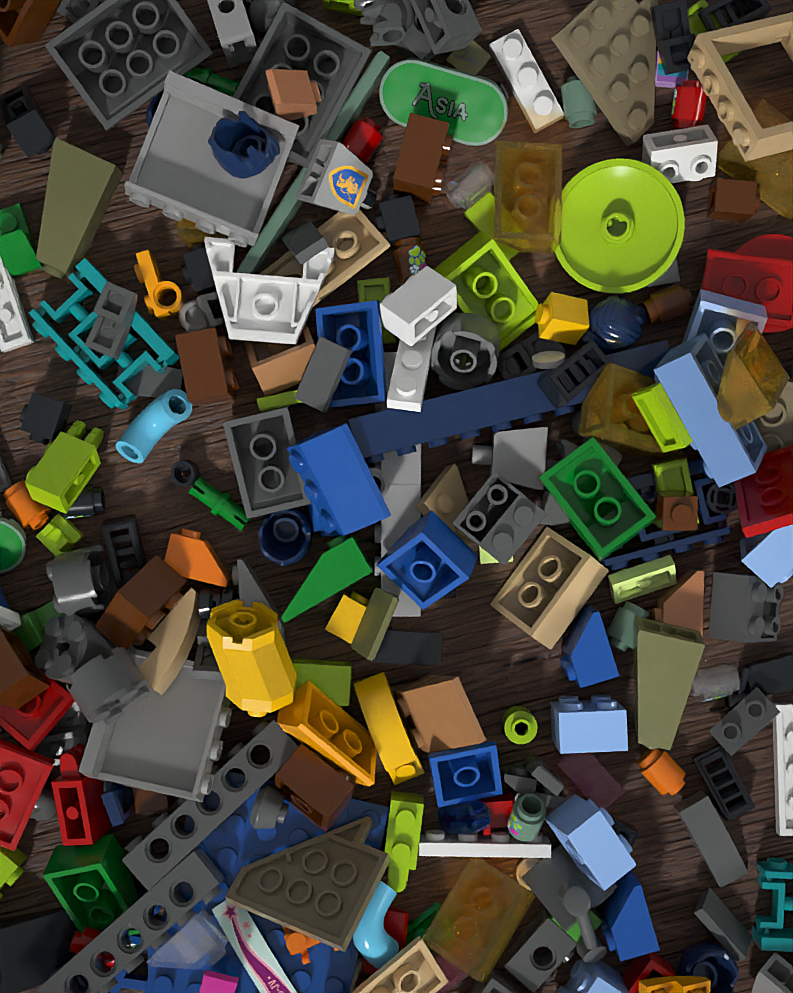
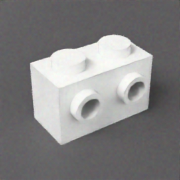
(682, 153)
(418, 305)

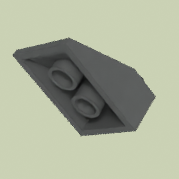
(262, 461)

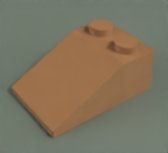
(439, 714)

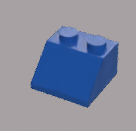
(428, 560)
(588, 651)
(465, 774)
(627, 920)

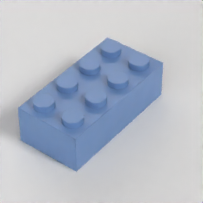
(692, 382)

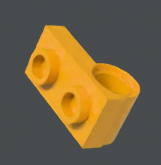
(148, 273)

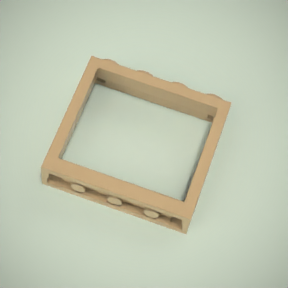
(724, 92)

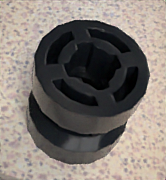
(715, 498)
(211, 598)

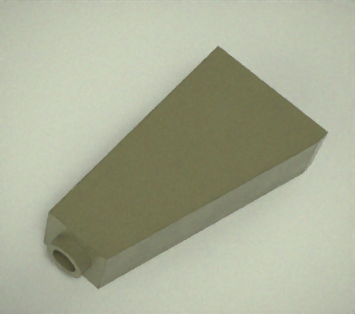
(73, 206)
(663, 676)

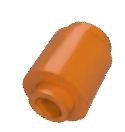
(27, 511)
(661, 771)

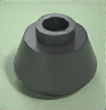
(268, 808)

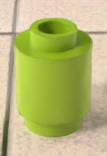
(514, 716)

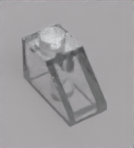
(192, 945)

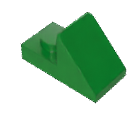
(17, 242)

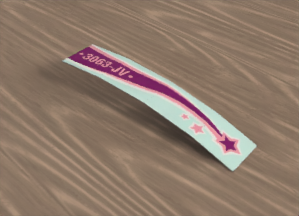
(252, 949)

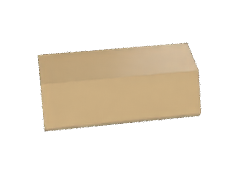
(355, 246)
(407, 972)

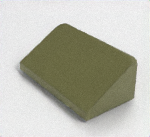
(374, 623)

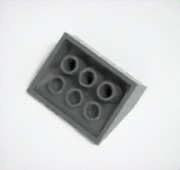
(124, 54)
(328, 56)

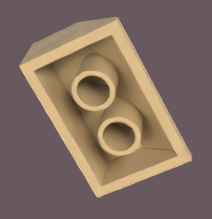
(549, 587)

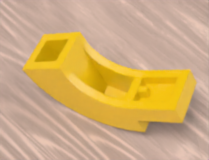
(388, 728)

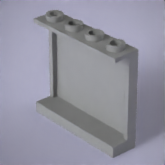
(184, 177)
(164, 739)

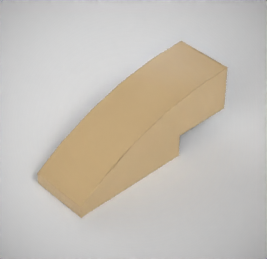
(172, 642)

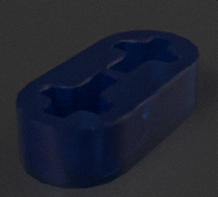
(464, 823)

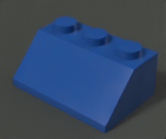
(360, 330)
(338, 480)

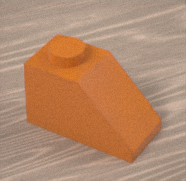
(196, 558)

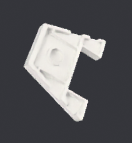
(264, 305)

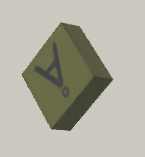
(470, 59)

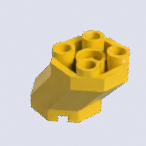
(252, 657)

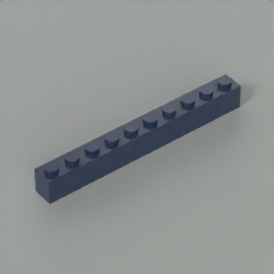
(479, 408)

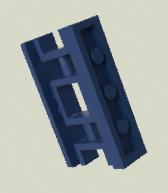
(662, 539)

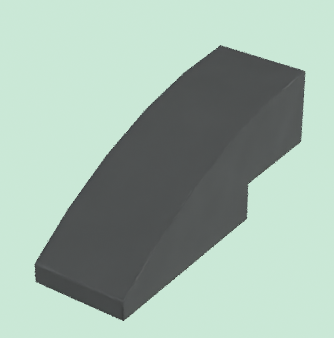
(711, 838)

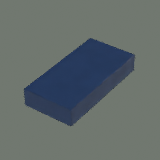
(118, 803)

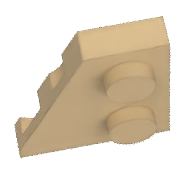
(446, 499)

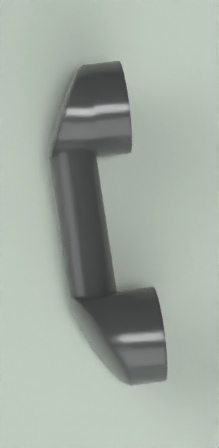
(577, 903)

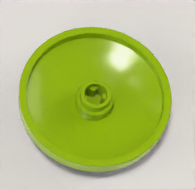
(619, 226)

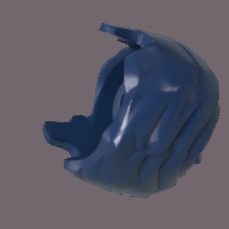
(243, 146)
(614, 324)
(285, 536)
(712, 962)

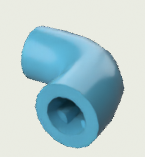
(152, 425)
(370, 934)

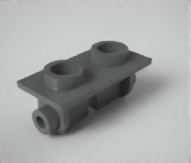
(744, 721)

